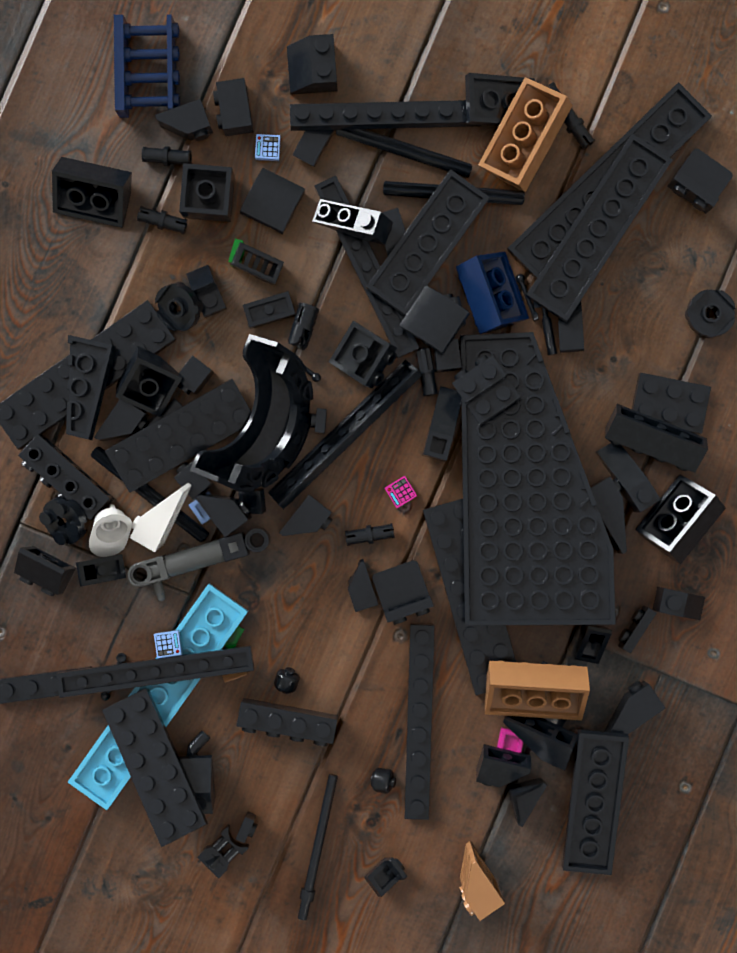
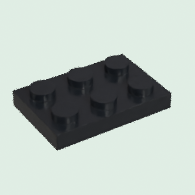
(489, 97)
(672, 401)

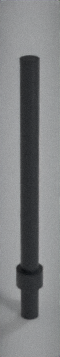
(307, 892)

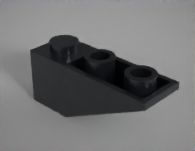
(354, 221)
(442, 424)

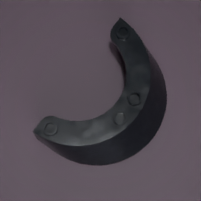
(275, 426)

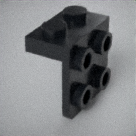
(700, 180)
(402, 592)

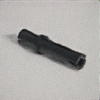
(576, 126)

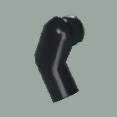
(197, 743)

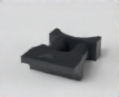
(215, 859)

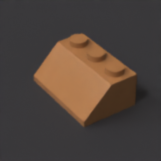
(479, 885)

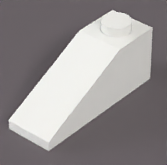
(155, 525)

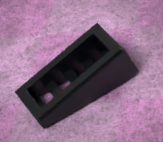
(274, 272)

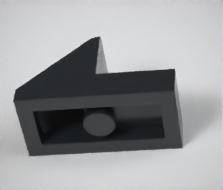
(206, 290)
(101, 570)

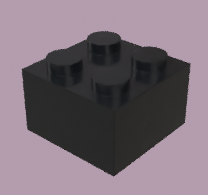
(207, 192)

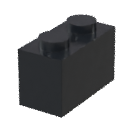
(234, 107)

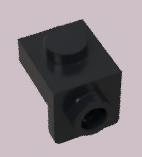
(385, 875)

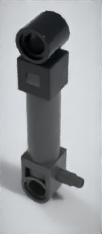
(195, 558)

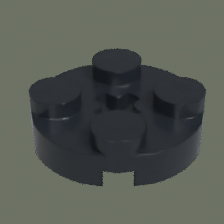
(189, 304)
(697, 313)
(53, 516)

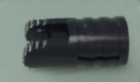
(303, 325)

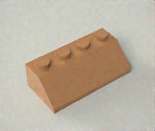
(525, 134)
(536, 690)

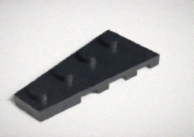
(88, 376)

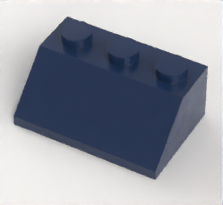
(492, 292)

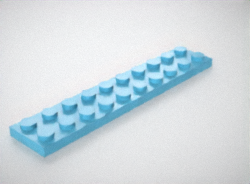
(202, 630)

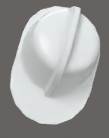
(109, 532)

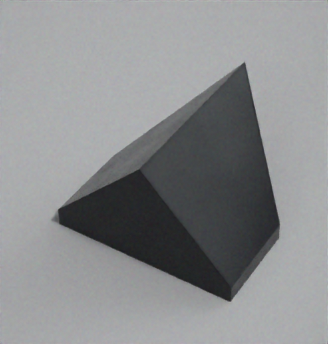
(525, 797)

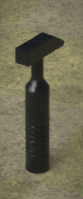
(548, 331)

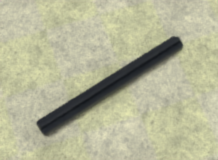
(407, 150)
(426, 190)
(154, 498)

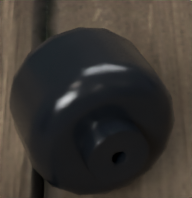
(286, 680)
(383, 780)

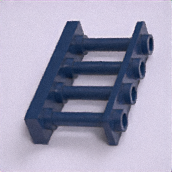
(124, 54)

